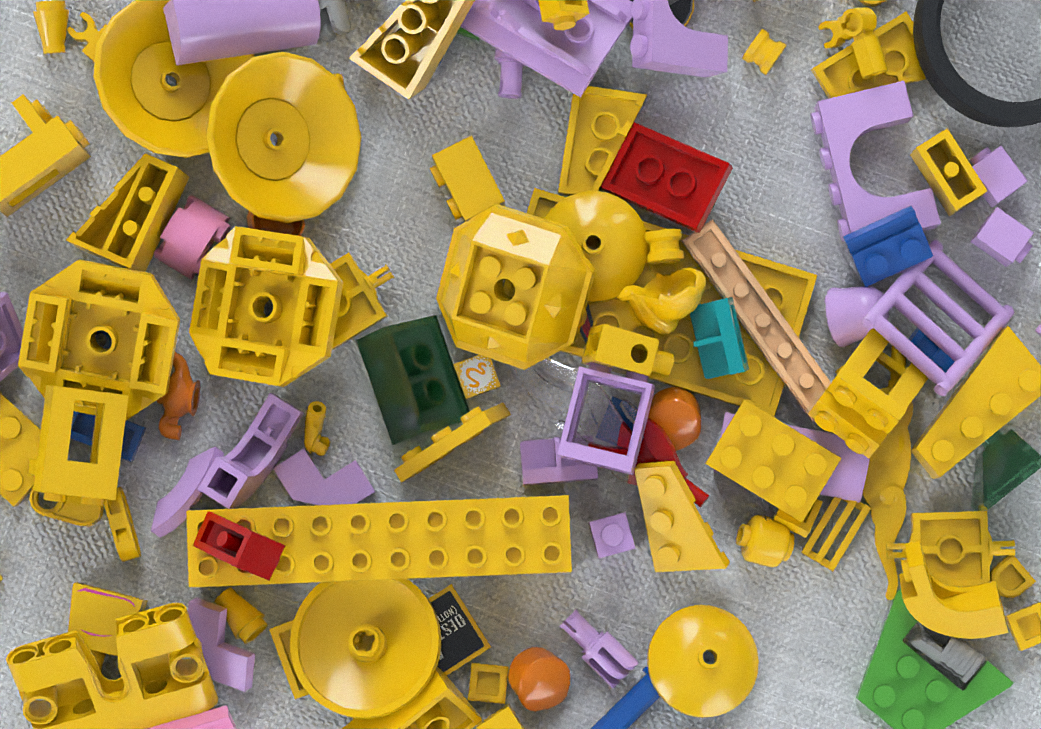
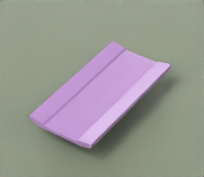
(560, 55)

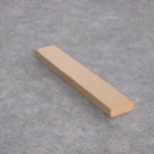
(758, 315)

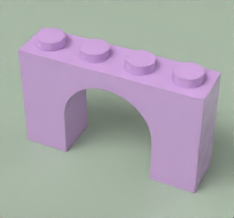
(669, 46)
(841, 123)

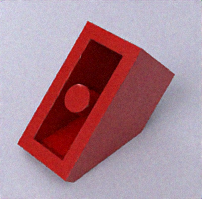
(238, 545)

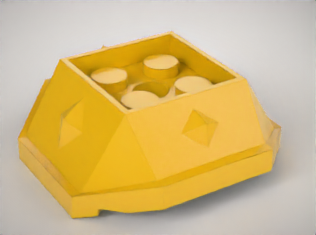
(548, 278)
(92, 297)
(231, 298)

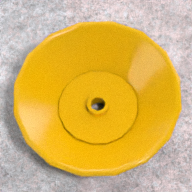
(133, 88)
(313, 130)

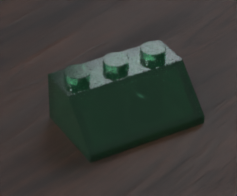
(413, 378)

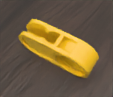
(69, 511)
(122, 527)

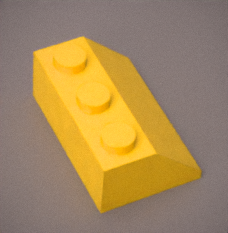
(435, 708)

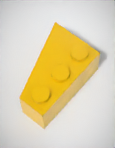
(134, 215)

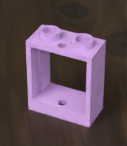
(613, 461)

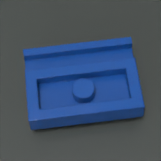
(888, 246)

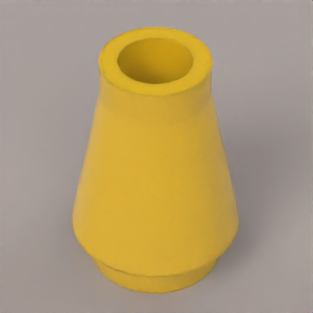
(52, 24)
(242, 617)

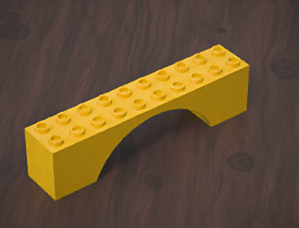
(397, 540)

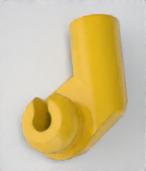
(313, 429)

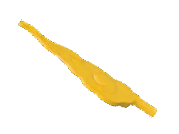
(885, 484)

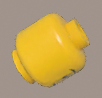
(765, 541)

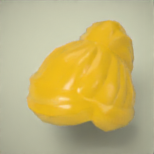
(666, 298)

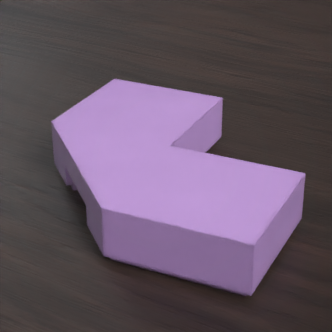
(307, 485)
(224, 661)

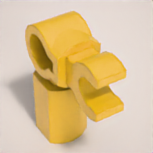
(859, 25)

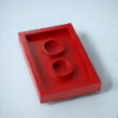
(666, 177)

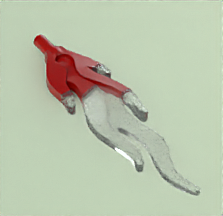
(603, 422)

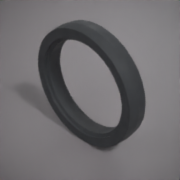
(952, 86)

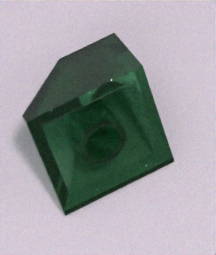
(1001, 468)

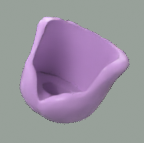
(846, 310)

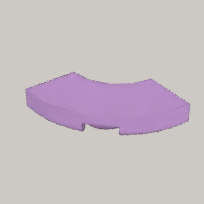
(172, 508)

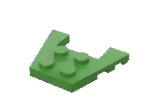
(913, 693)

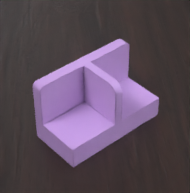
(544, 466)

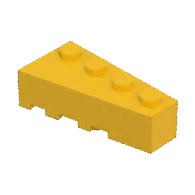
(412, 43)
(989, 397)

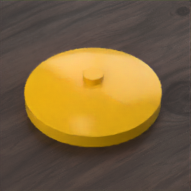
(365, 645)

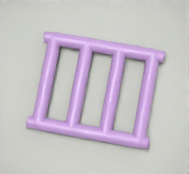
(963, 358)

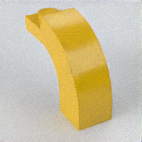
(948, 609)

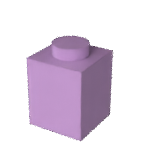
(997, 174)
(1003, 238)
(611, 535)

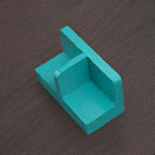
(719, 338)

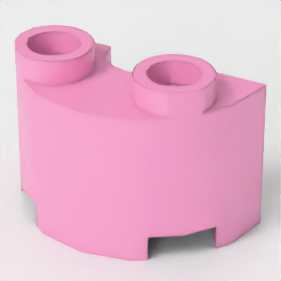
(191, 235)

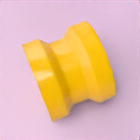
(764, 51)
(664, 246)

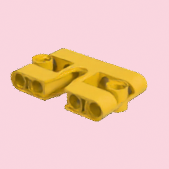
(153, 682)

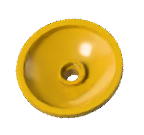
(620, 234)
(679, 668)

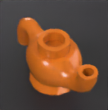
(181, 398)

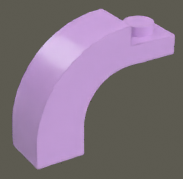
(246, 467)

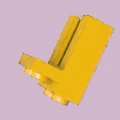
(39, 158)
(860, 410)
(62, 477)

